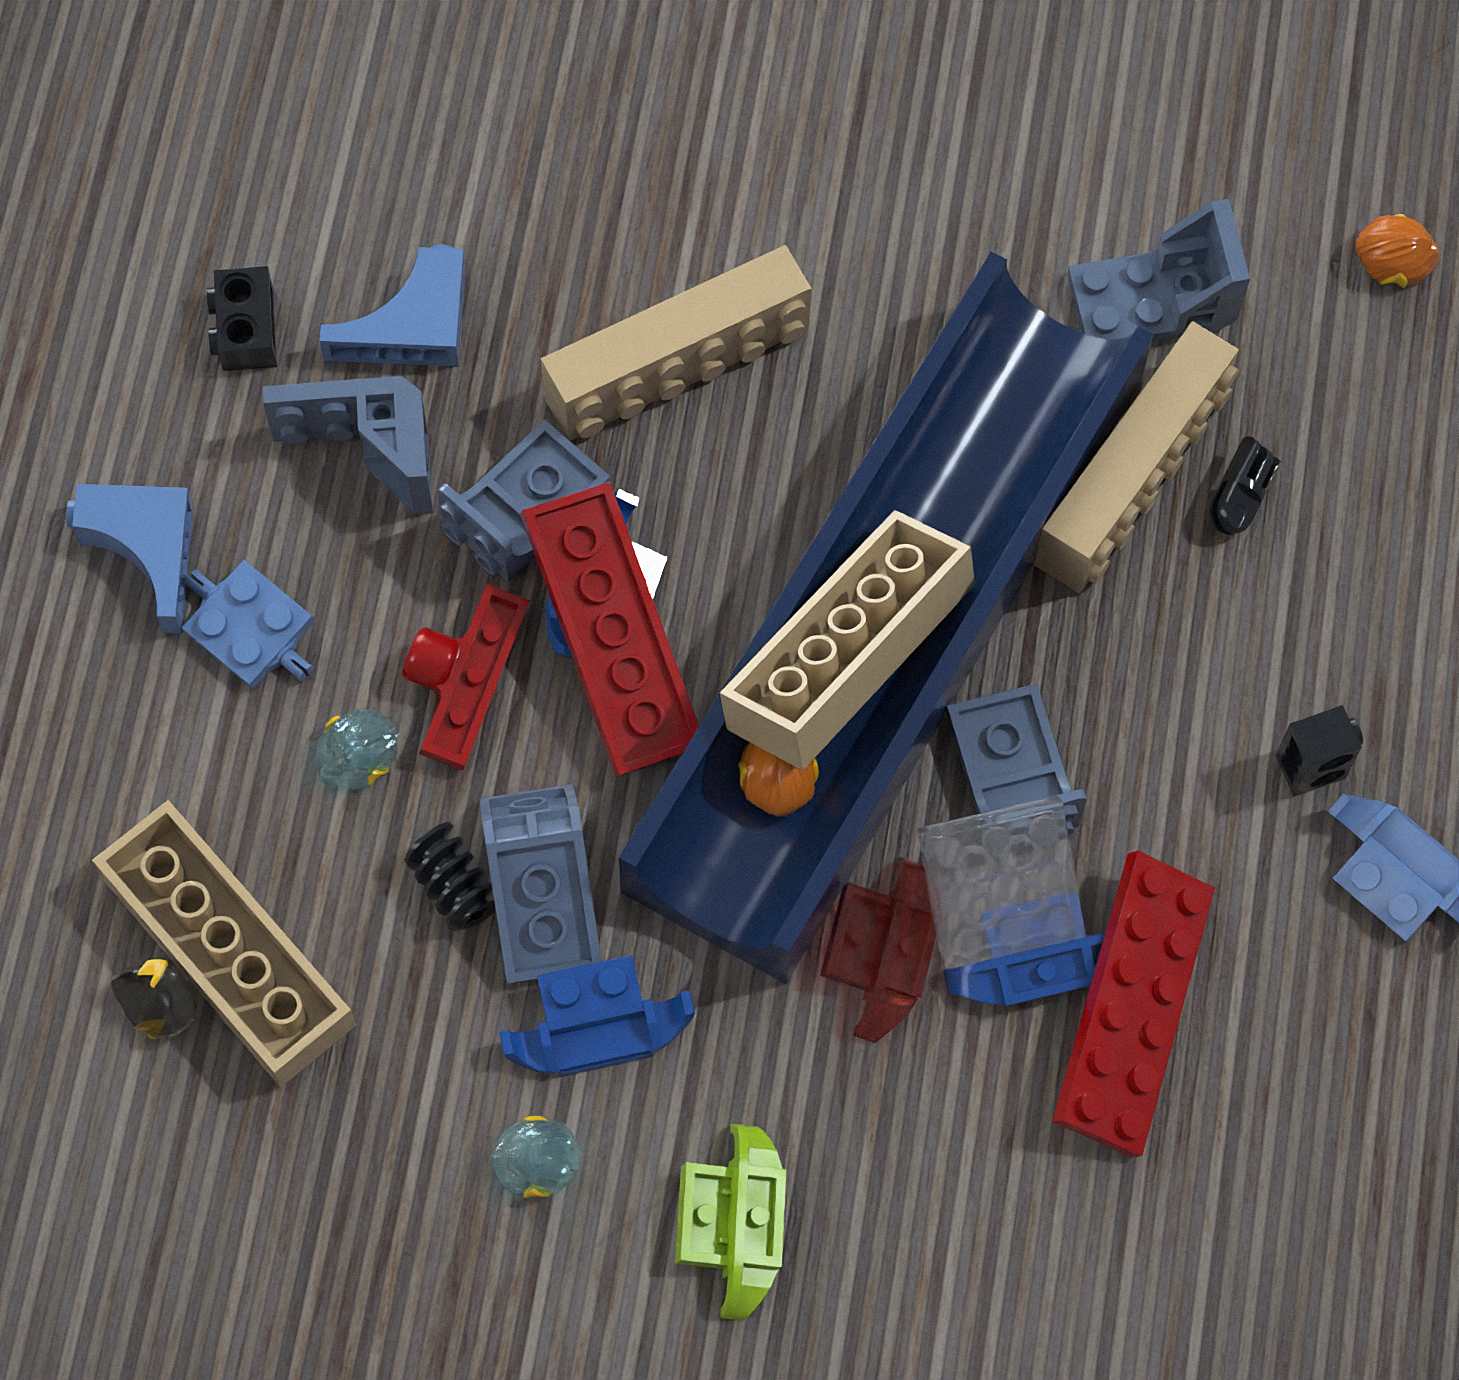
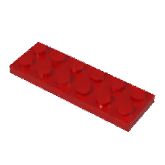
(611, 628)
(1134, 1005)

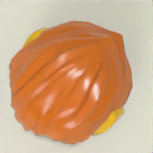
(1397, 250)
(775, 783)

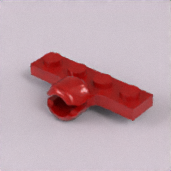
(464, 673)

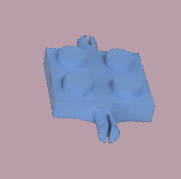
(248, 624)

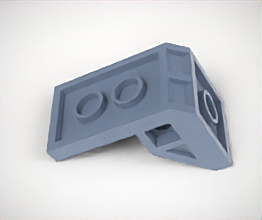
(1189, 278)
(380, 410)
(540, 881)

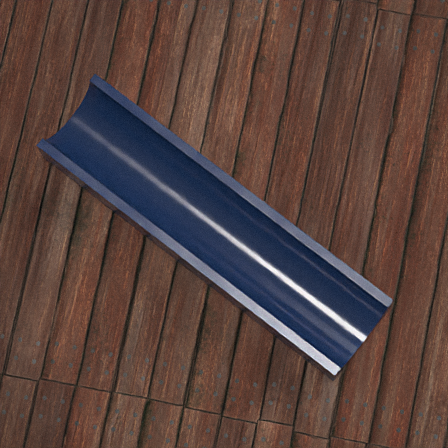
(974, 450)

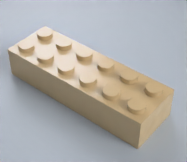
(676, 344)
(1137, 458)
(847, 639)
(224, 943)

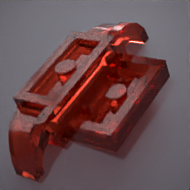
(883, 947)

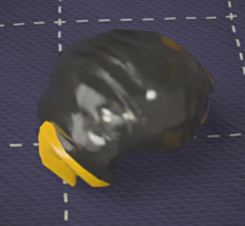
(156, 997)

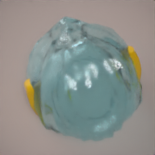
(356, 749)
(535, 1157)

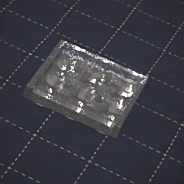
(1001, 882)

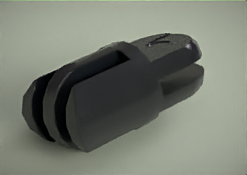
(1243, 487)

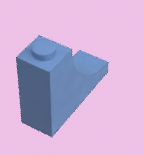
(415, 326)
(146, 528)

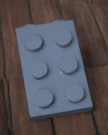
(489, 512)
(1011, 753)

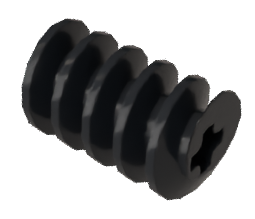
(449, 880)

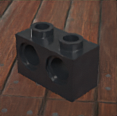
(251, 318)
(1319, 750)

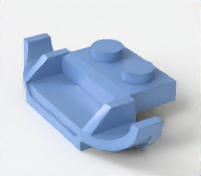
(1399, 866)

